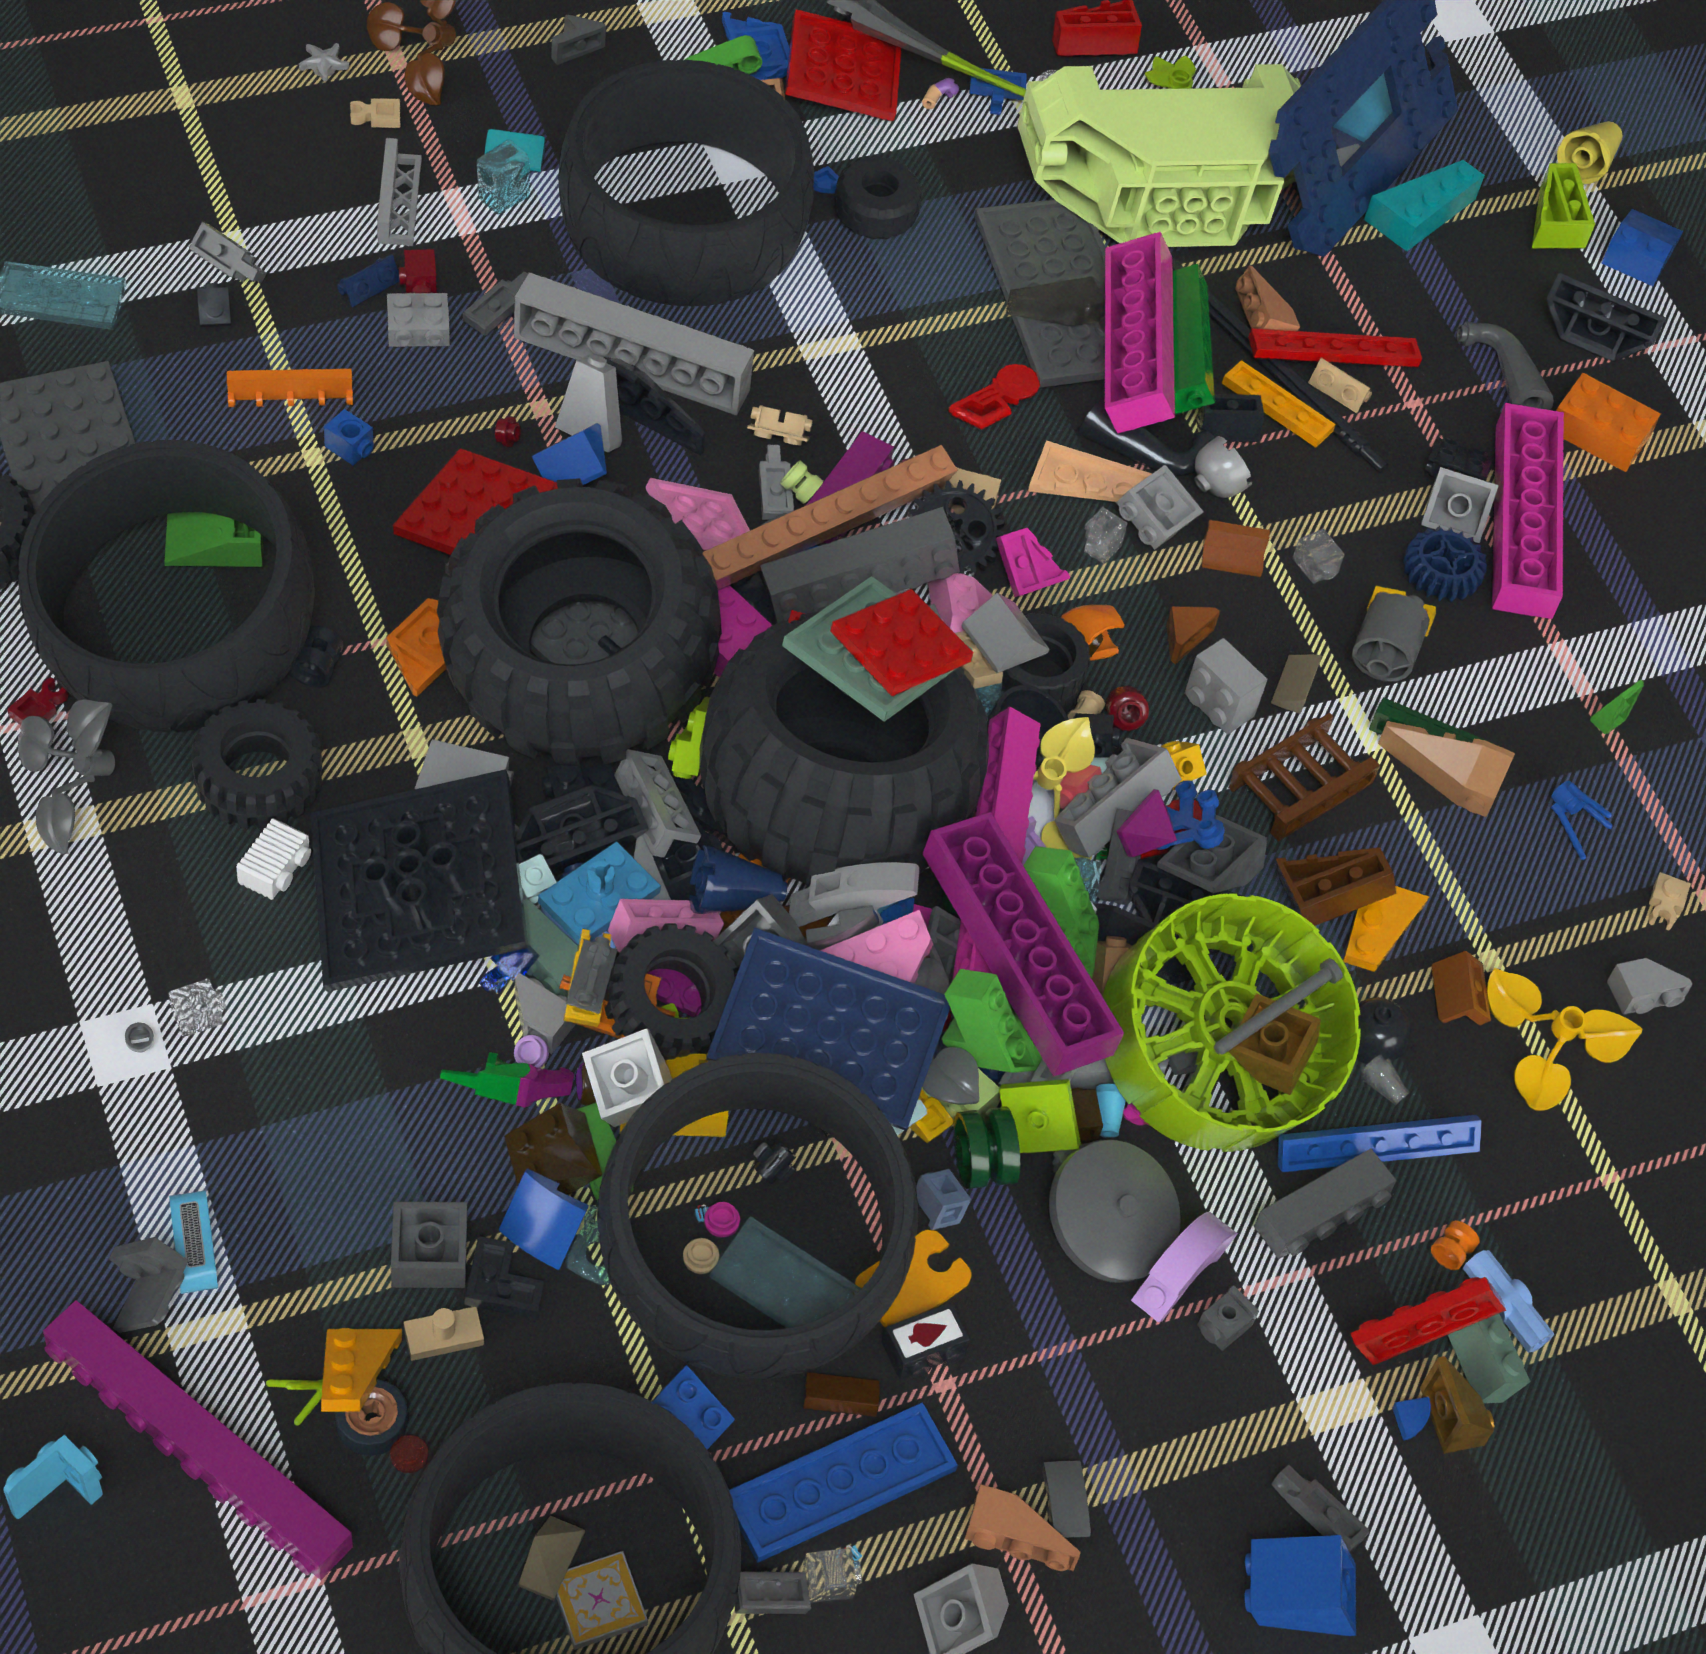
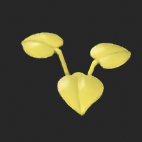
(1065, 749)

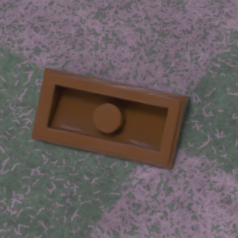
(841, 1394)

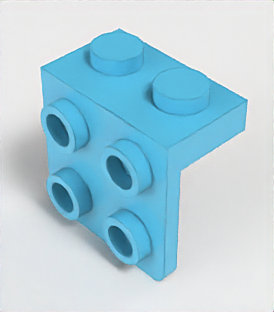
(53, 1465)

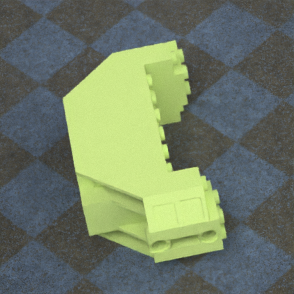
(1158, 156)

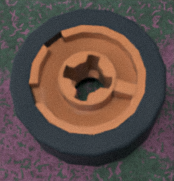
(380, 1432)

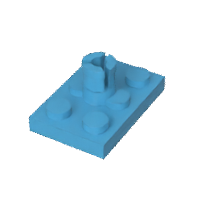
(593, 891)

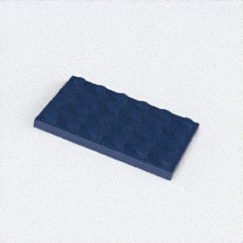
(834, 1015)

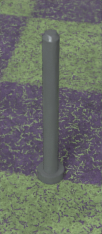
(1329, 972)

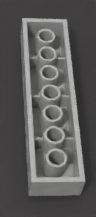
(669, 353)

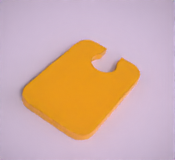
(923, 1287)

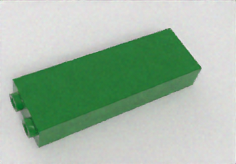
(1191, 341)

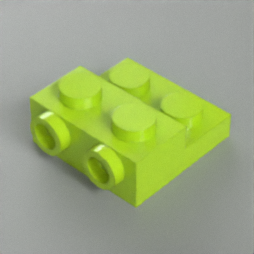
(685, 748)

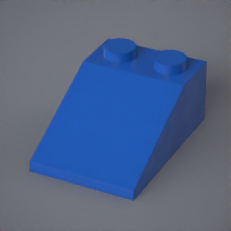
(1641, 247)

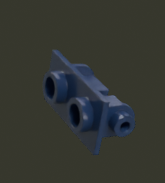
(370, 280)

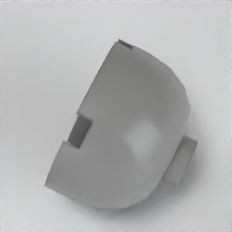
(1221, 470)

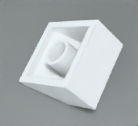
(625, 1075)

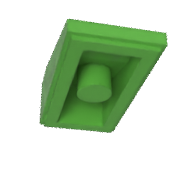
(1617, 710)

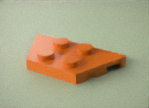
(418, 647)

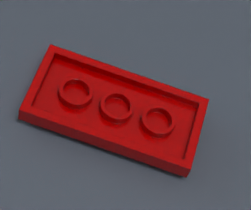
(1428, 1321)

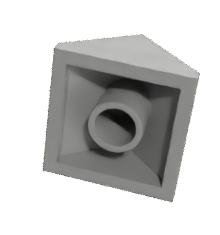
(1459, 503)
(1003, 634)

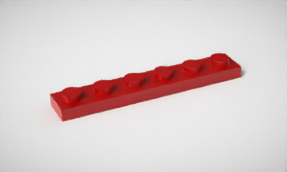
(1335, 347)

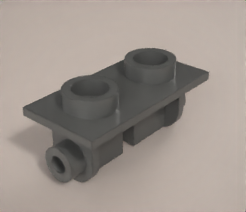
(592, 975)

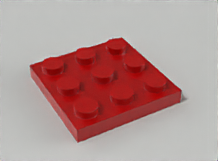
(901, 642)

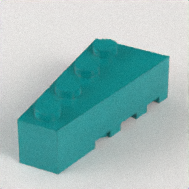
(1423, 204)

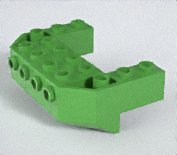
(982, 1014)

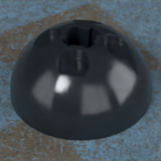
(1034, 704)

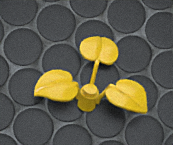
(1540, 1081)

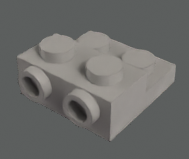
(418, 319)
(1158, 507)

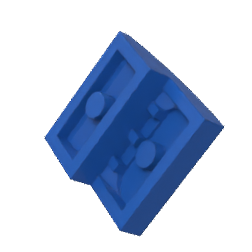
(542, 1219)

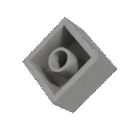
(1225, 686)

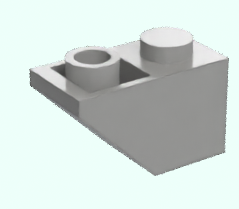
(1646, 985)
(541, 1012)

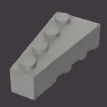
(1125, 784)

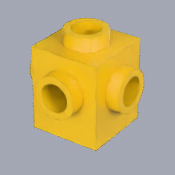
(1187, 760)

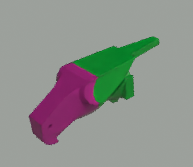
(515, 1082)

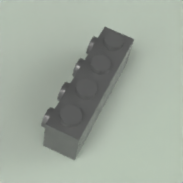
(1324, 1204)

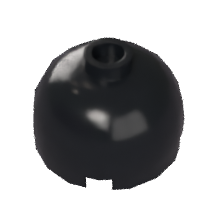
(1383, 1030)

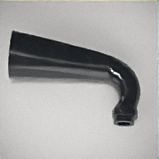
(1140, 444)

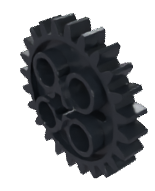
(976, 515)

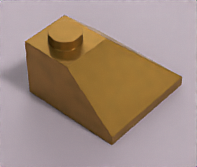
(1456, 1408)

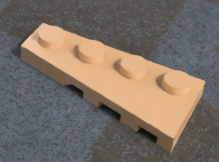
(1082, 475)

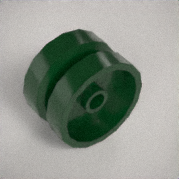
(986, 1147)

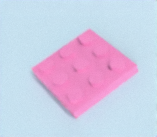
(707, 513)

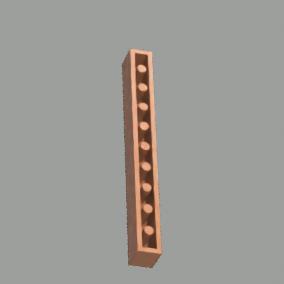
(829, 516)

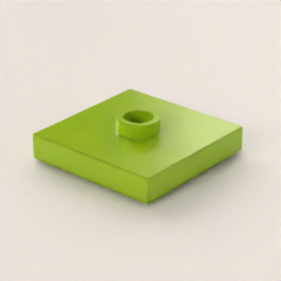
(1042, 1115)

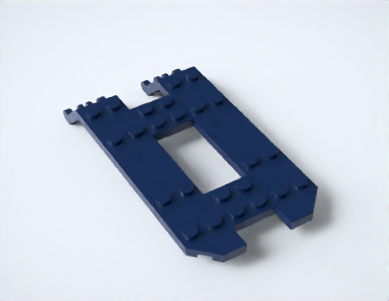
(1420, 103)

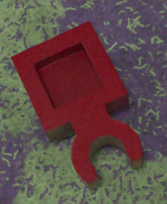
(38, 704)

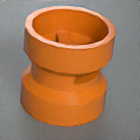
(1457, 1242)

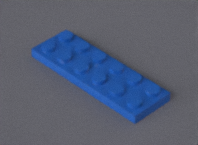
(841, 1482)

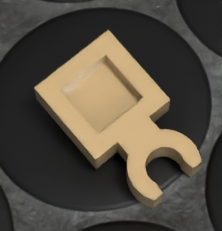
(380, 112)
(1668, 898)

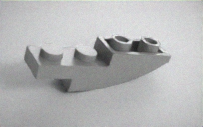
(854, 888)

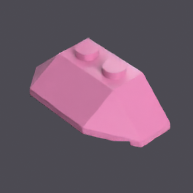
(957, 598)

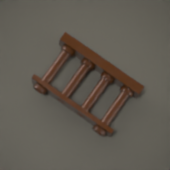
(1310, 803)

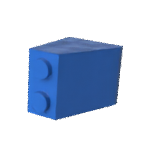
(1302, 1584)

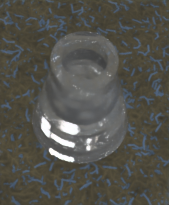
(1383, 1078)

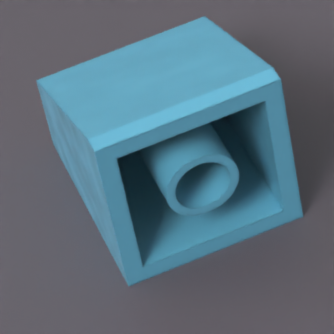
(1367, 112)

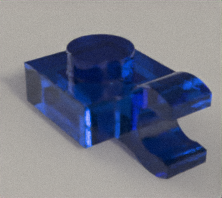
(507, 967)

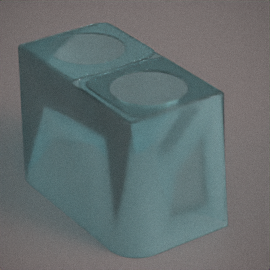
(503, 177)

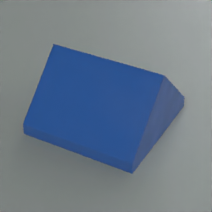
(574, 457)

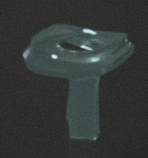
(576, 1258)

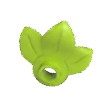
(1170, 75)

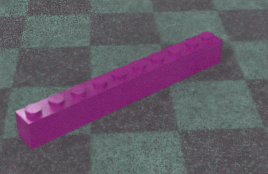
(198, 1440)

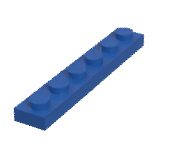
(1388, 1142)

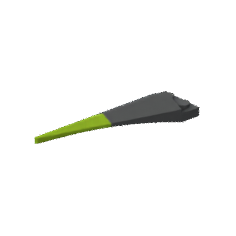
(878, 22)

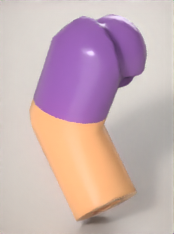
(936, 90)

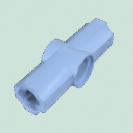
(1519, 1314)

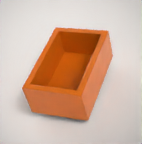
(1606, 422)

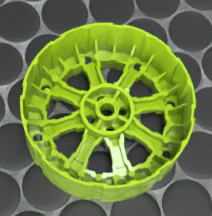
(1284, 950)

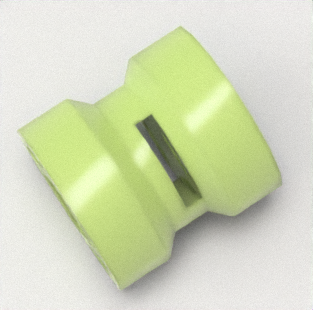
(807, 485)

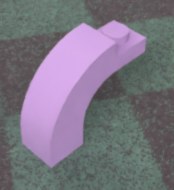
(1181, 1263)

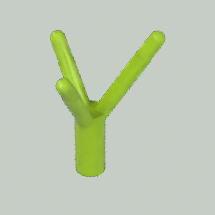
(300, 1385)

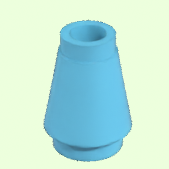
(1111, 1109)

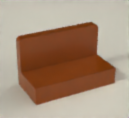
(1234, 548)
(1461, 988)

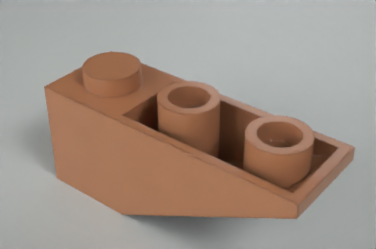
(1263, 304)
(1011, 1525)

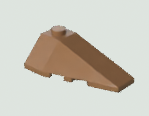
(1458, 769)

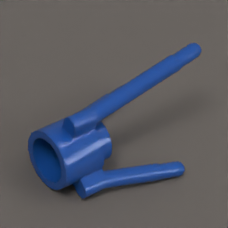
(1572, 800)

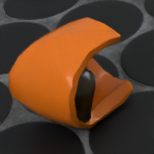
(1093, 623)

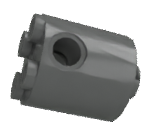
(1391, 636)

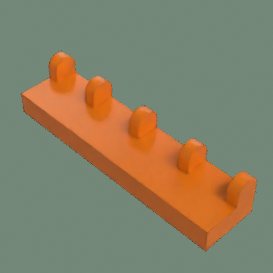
(289, 385)

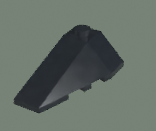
(679, 861)

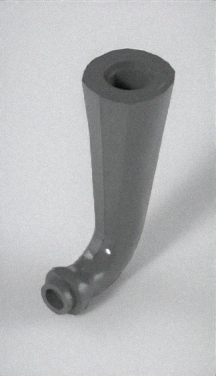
(1520, 374)

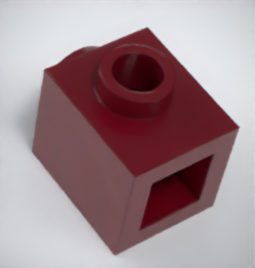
(418, 271)

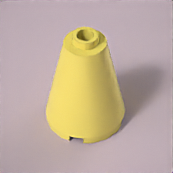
(1591, 149)

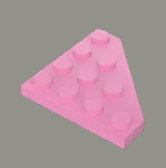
(889, 948)

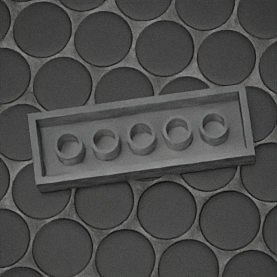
(895, 554)

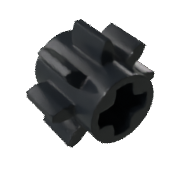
(774, 1161)

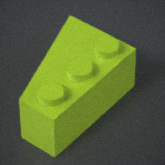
(1562, 209)

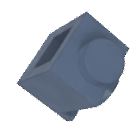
(942, 1198)

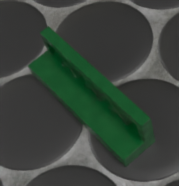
(1397, 713)

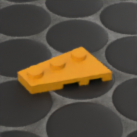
(1380, 926)
(353, 1365)

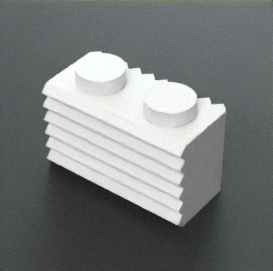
(273, 859)

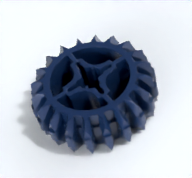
(1445, 564)

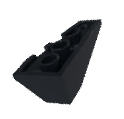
(652, 407)

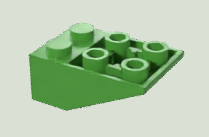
(211, 541)

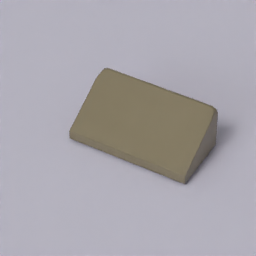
(1296, 682)

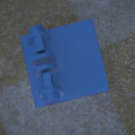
(694, 1406)

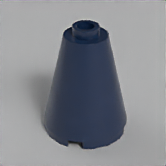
(730, 882)

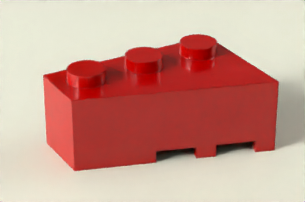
(1097, 30)

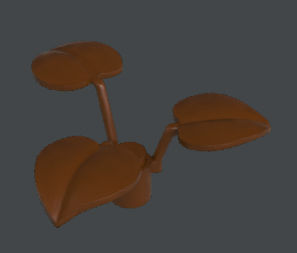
(427, 74)

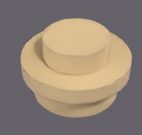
(700, 1256)

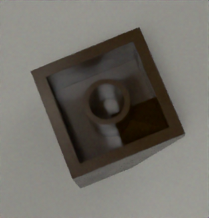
(556, 1147)

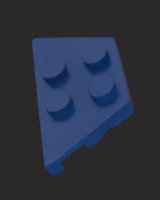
(769, 40)

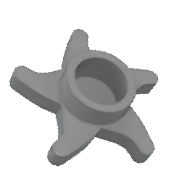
(323, 61)

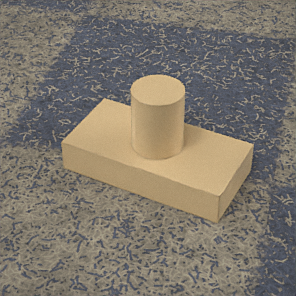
(443, 1333)

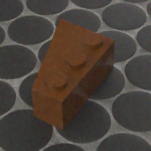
(1336, 884)

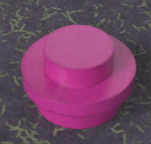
(722, 1219)

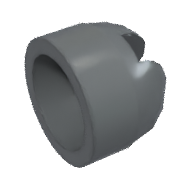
(139, 1031)

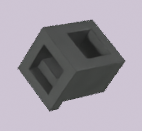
(1239, 1318)

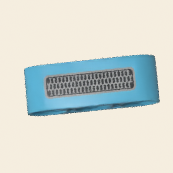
(194, 1240)

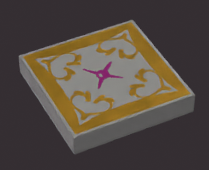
(600, 1601)

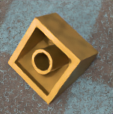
(1280, 1048)

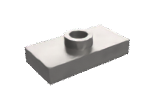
(772, 1593)

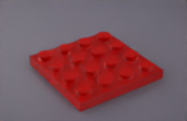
(842, 66)
(460, 496)

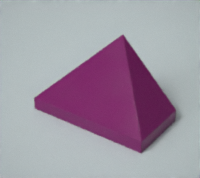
(1147, 827)

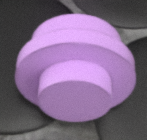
(532, 1051)

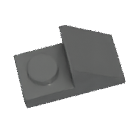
(579, 38)

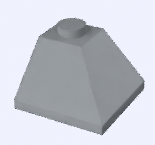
(962, 1610)

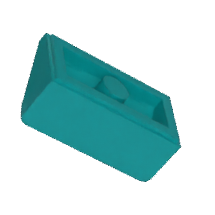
(531, 144)

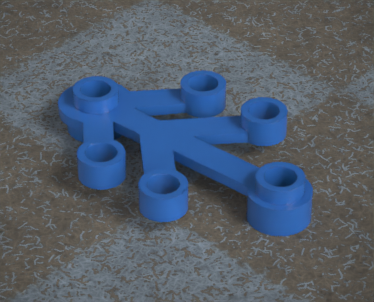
(1208, 831)

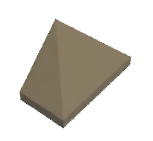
(550, 1557)

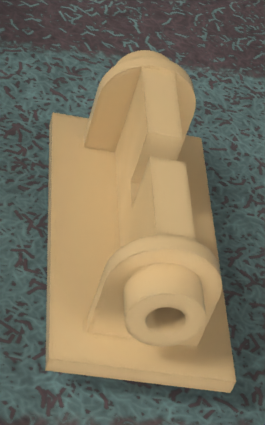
(1339, 385)
(791, 429)

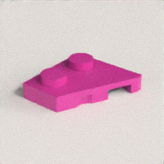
(1028, 563)

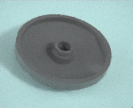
(1113, 1210)

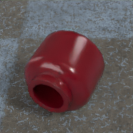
(1132, 716)

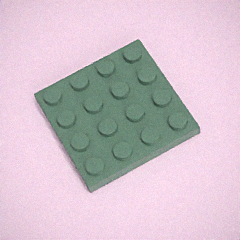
(829, 657)

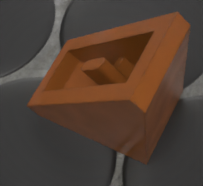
(1188, 628)

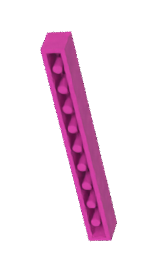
(1008, 798)

